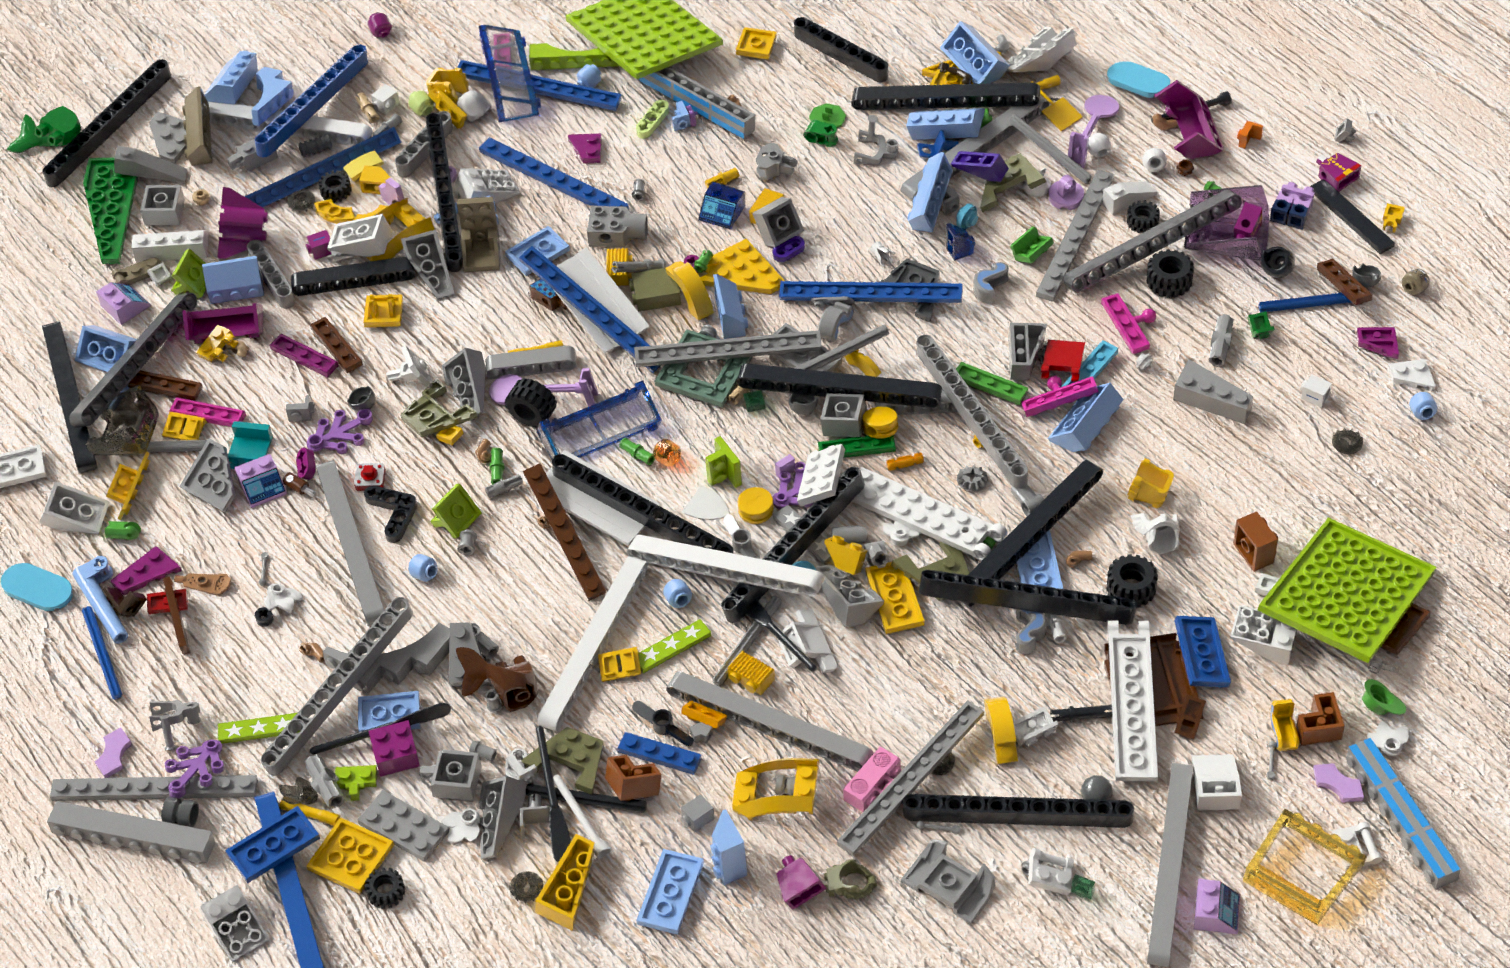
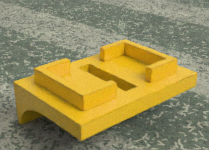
(191, 430)
(629, 662)

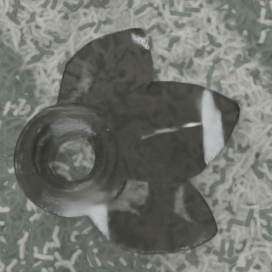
(300, 793)

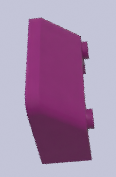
(1194, 121)
(239, 320)

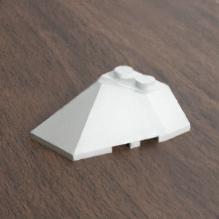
(1043, 51)

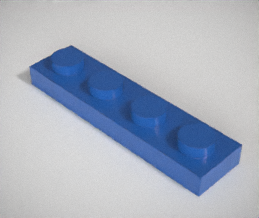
(659, 753)

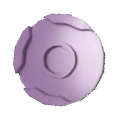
(1066, 193)

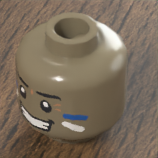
(1416, 280)

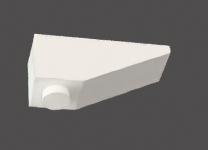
(1123, 194)

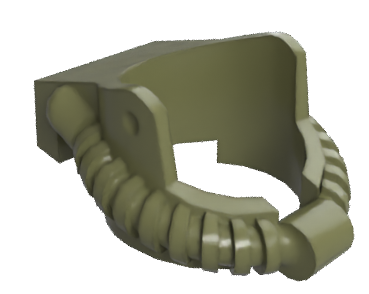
(835, 885)

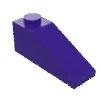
(983, 165)

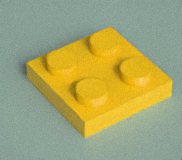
(756, 43)

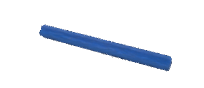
(1303, 302)
(102, 653)

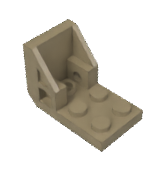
(479, 234)

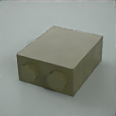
(654, 290)

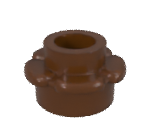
(1185, 167)

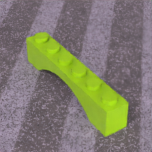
(546, 57)

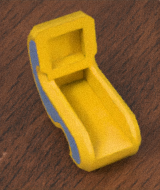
(1283, 724)

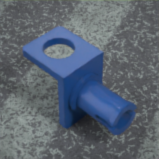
(939, 145)

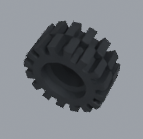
(335, 179)
(1146, 209)
(385, 898)

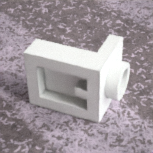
(517, 769)

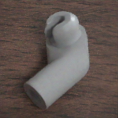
(1003, 44)

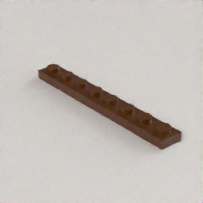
(564, 532)

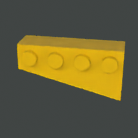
(565, 887)

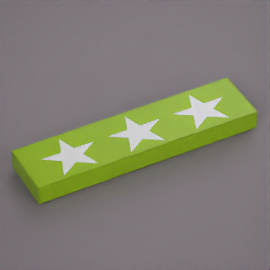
(673, 645)
(253, 728)

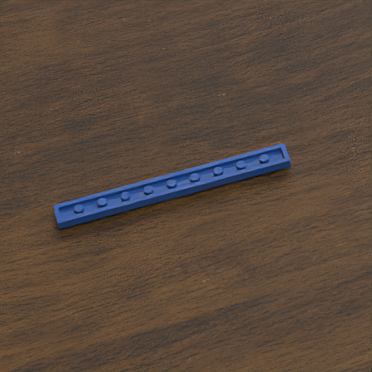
(552, 88)
(312, 174)
(548, 175)
(873, 291)
(583, 302)

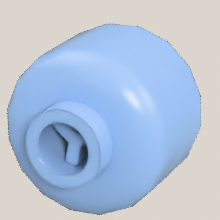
(589, 76)
(1423, 405)
(423, 567)
(677, 593)

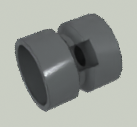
(180, 812)

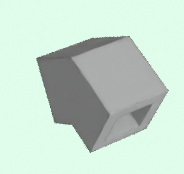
(701, 732)

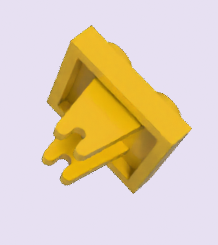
(383, 310)

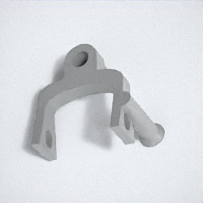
(886, 150)
(190, 710)

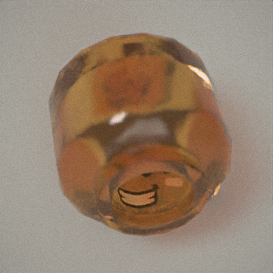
(667, 452)

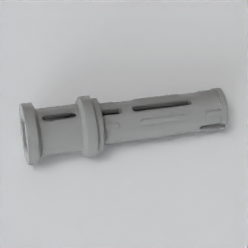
(638, 266)

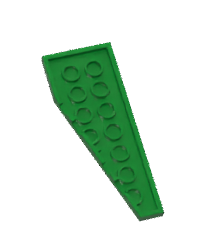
(110, 206)

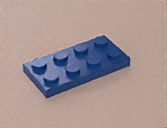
(1202, 651)
(272, 844)

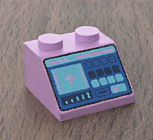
(121, 301)
(260, 480)
(1216, 907)

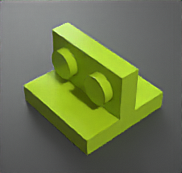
(189, 275)
(723, 465)
(455, 511)

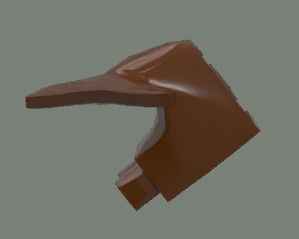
(513, 684)

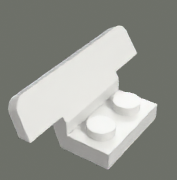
(810, 640)

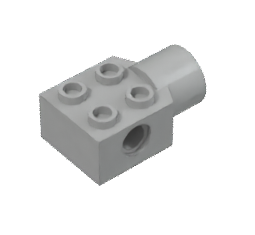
(615, 226)

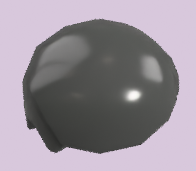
(1366, 275)
(361, 398)
(803, 404)
(1096, 788)

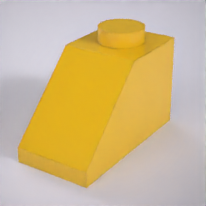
(372, 178)

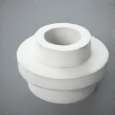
(1144, 361)

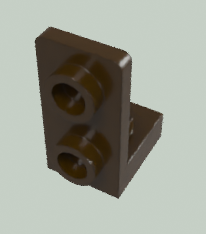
(125, 605)

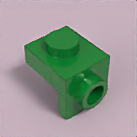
(1260, 325)

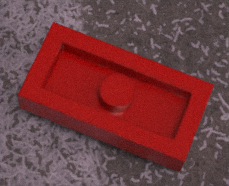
(158, 602)

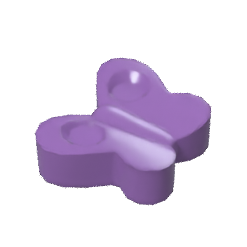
(692, 115)

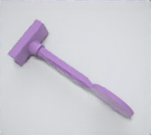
(1099, 107)
(502, 386)

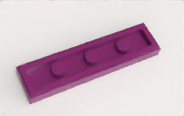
(304, 355)

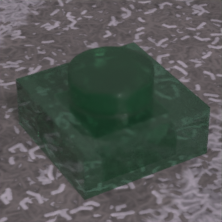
(754, 401)
(1083, 887)

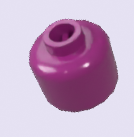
(379, 25)

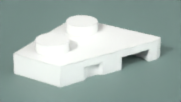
(1412, 374)

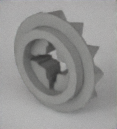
(979, 481)

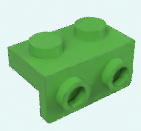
(1030, 246)

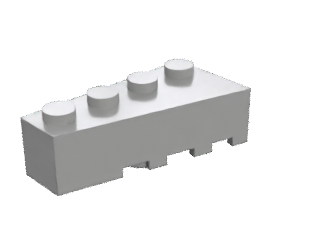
(1212, 393)

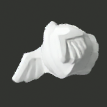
(1160, 532)

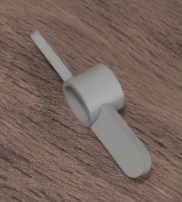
(739, 534)

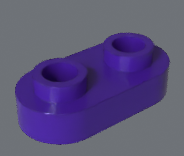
(787, 249)

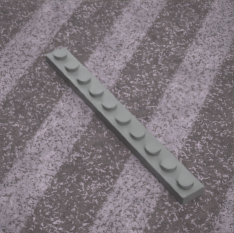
(1074, 236)
(728, 348)
(910, 778)
(150, 788)

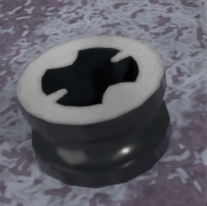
(265, 621)

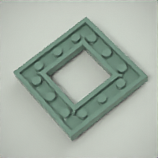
(672, 376)

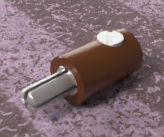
(297, 484)

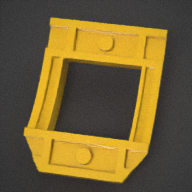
(415, 224)
(801, 800)

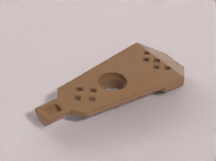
(213, 584)

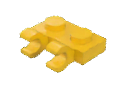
(215, 342)

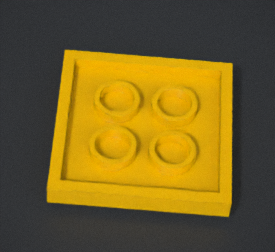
(350, 855)

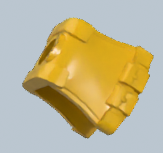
(448, 82)
(1150, 484)

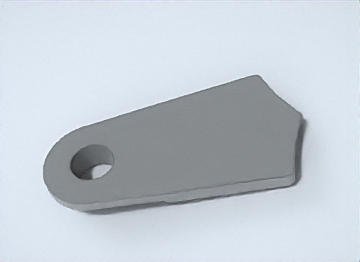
(820, 302)

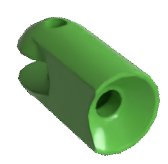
(122, 530)

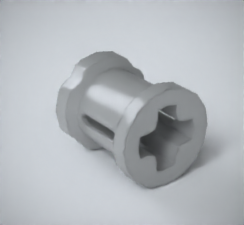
(467, 541)

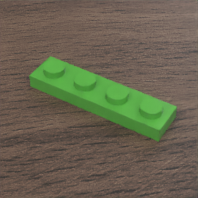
(992, 383)

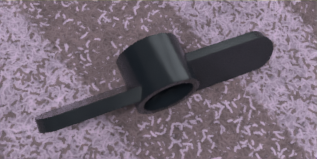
(662, 729)

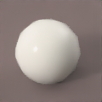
(1099, 145)
(1156, 158)

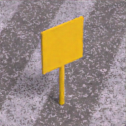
(1061, 112)

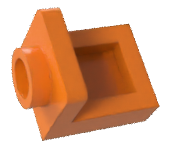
(1250, 130)

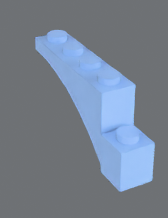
(274, 94)

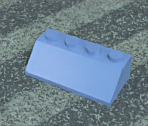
(974, 54)
(233, 78)
(954, 123)
(930, 193)
(1086, 419)

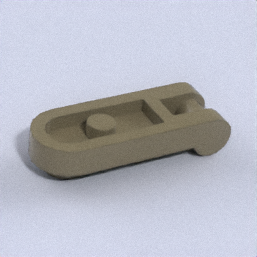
(135, 272)

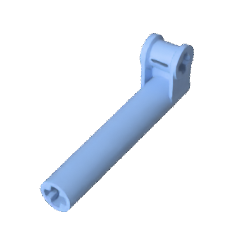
(88, 578)

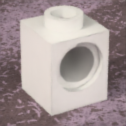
(385, 99)

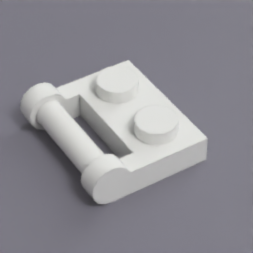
(1349, 837)
(1049, 877)

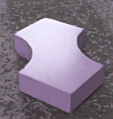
(391, 191)
(115, 746)
(1346, 788)

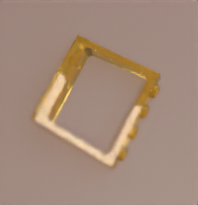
(1288, 893)

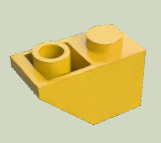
(846, 555)

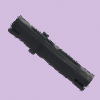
(1081, 713)

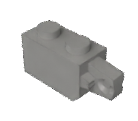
(247, 157)

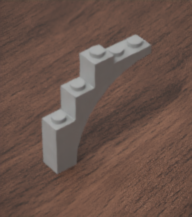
(395, 665)

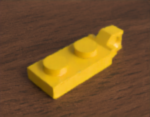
(444, 103)

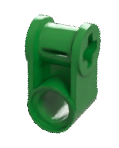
(819, 132)

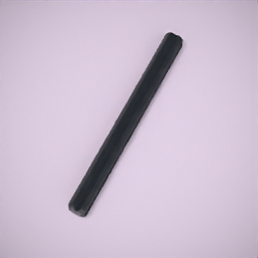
(594, 800)

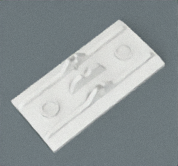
(592, 277)
(593, 511)

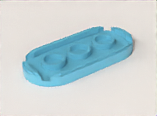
(1137, 78)
(36, 586)

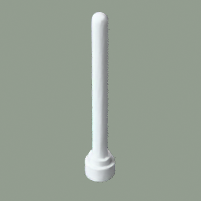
(602, 847)

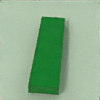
(862, 445)

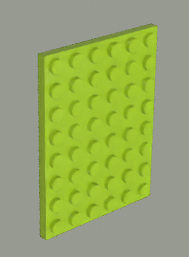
(644, 33)
(1347, 589)

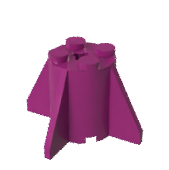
(239, 223)

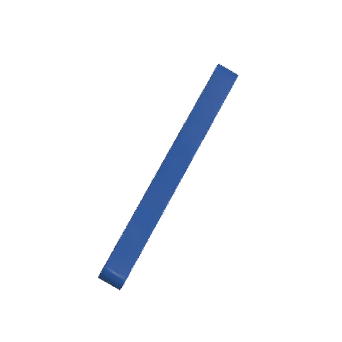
(311, 101)
(291, 893)

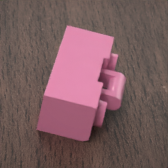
(871, 778)

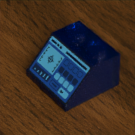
(722, 205)

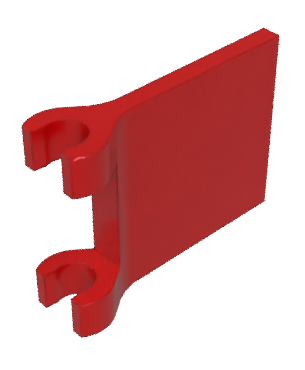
(1063, 356)

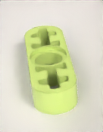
(663, 107)

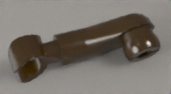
(966, 77)

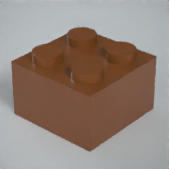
(1255, 541)

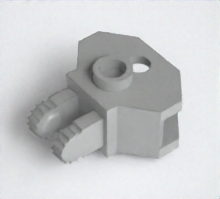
(774, 162)

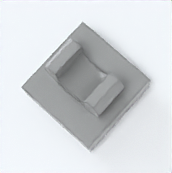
(1345, 131)

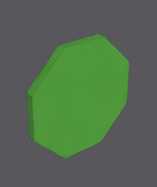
(829, 114)

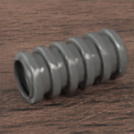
(315, 145)

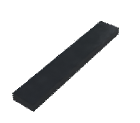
(1352, 216)

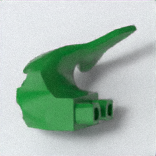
(55, 129)

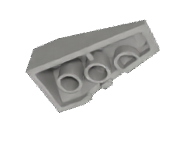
(143, 164)
(428, 260)
(467, 378)
(847, 598)
(500, 805)

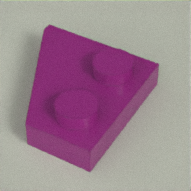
(587, 146)
(1379, 340)

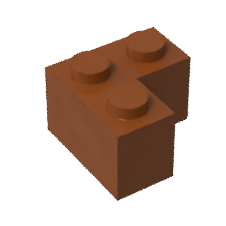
(1324, 722)
(630, 780)

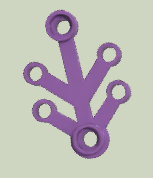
(319, 441)
(788, 497)
(209, 749)

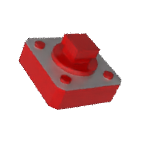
(369, 475)

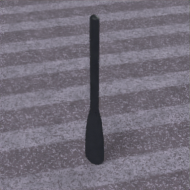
(761, 616)
(421, 716)
(558, 828)

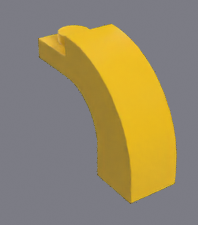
(693, 289)
(1002, 727)

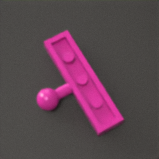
(1127, 324)
(1059, 395)

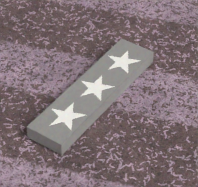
(787, 518)

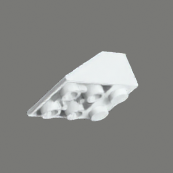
(485, 182)
(1263, 634)
(1216, 782)
(233, 923)

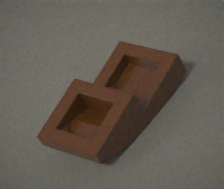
(1189, 716)

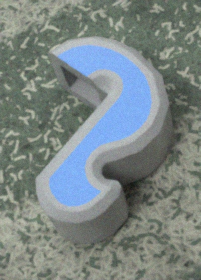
(987, 279)
(833, 318)
(1033, 631)

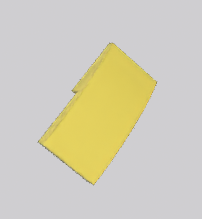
(355, 167)

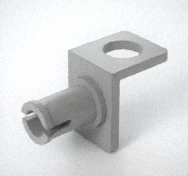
(533, 813)

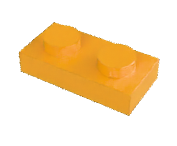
(701, 713)

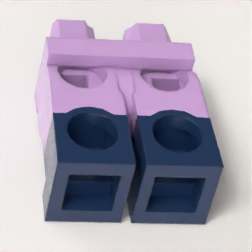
(1294, 203)

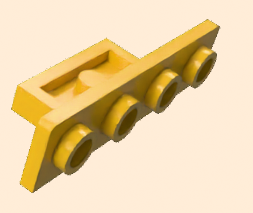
(124, 484)

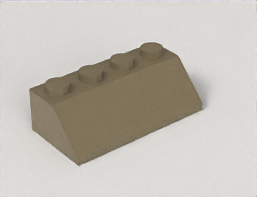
(197, 128)

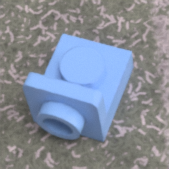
(681, 119)

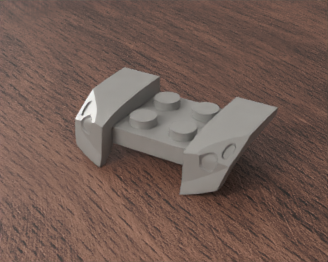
(950, 881)

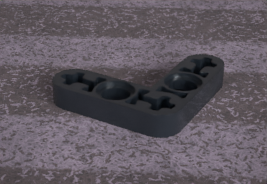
(398, 506)

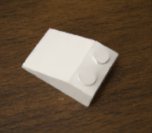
(361, 236)
(73, 510)

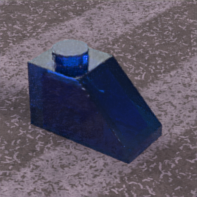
(958, 242)

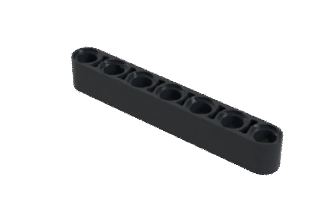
(841, 49)
(352, 276)

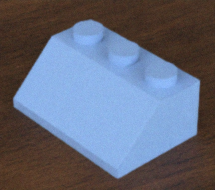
(233, 280)
(729, 308)
(101, 347)
(728, 850)

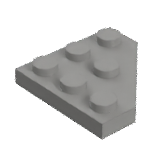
(168, 136)
(211, 476)

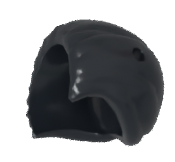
(1271, 261)

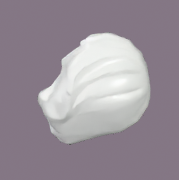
(473, 105)

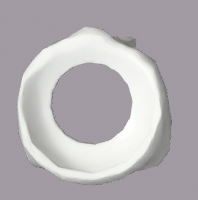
(1040, 190)

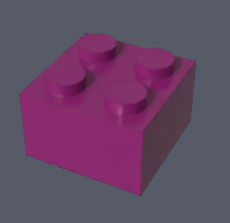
(394, 748)

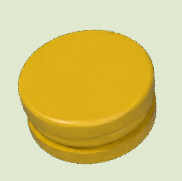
(880, 422)
(755, 505)

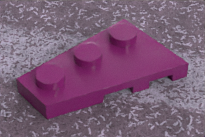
(149, 567)

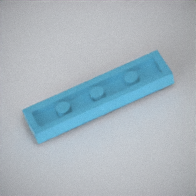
(1096, 361)

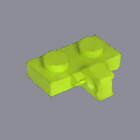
(356, 778)

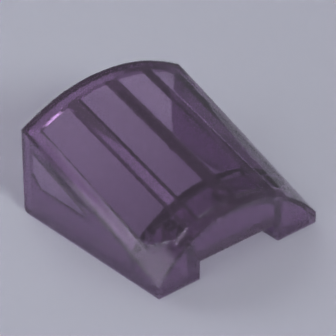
(1219, 235)

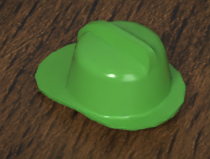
(1381, 700)

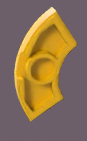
(334, 213)
(863, 362)

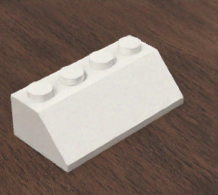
(169, 245)

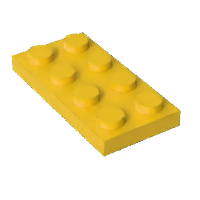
(900, 604)

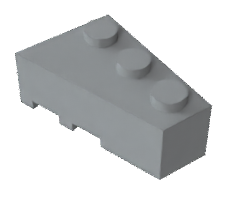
(1024, 345)
(461, 636)

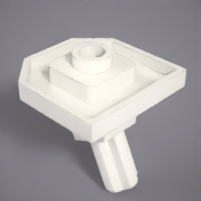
(411, 369)

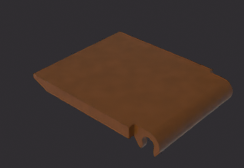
(1168, 677)

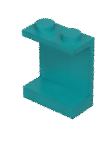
(249, 442)

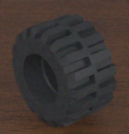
(1170, 273)
(530, 402)
(1132, 568)

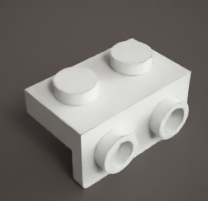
(1034, 726)

